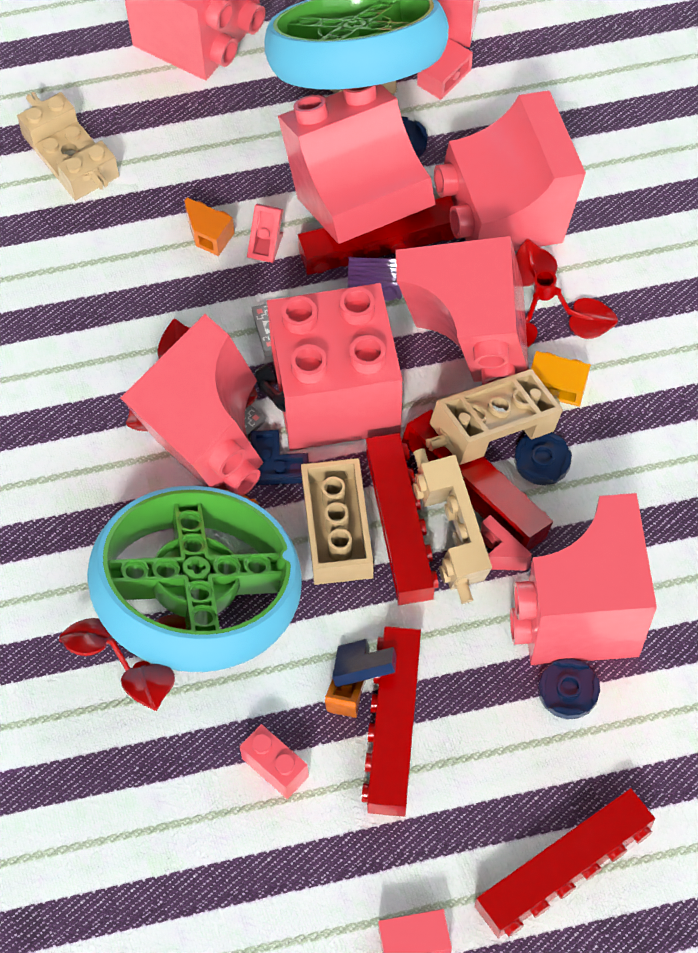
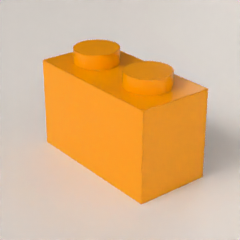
(562, 376)

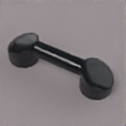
(265, 383)

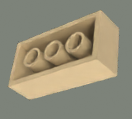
(337, 521)

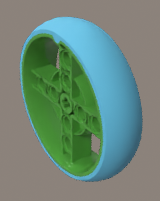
(354, 41)
(194, 578)

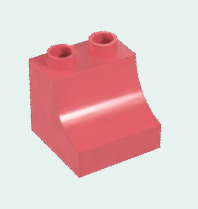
(354, 161)
(514, 176)
(472, 298)
(197, 407)
(592, 595)

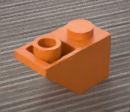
(208, 226)

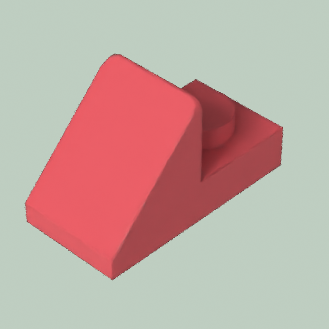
(265, 233)
(507, 551)

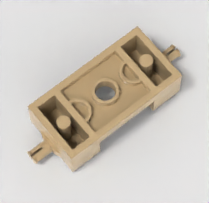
(53, 130)
(470, 422)
(469, 560)

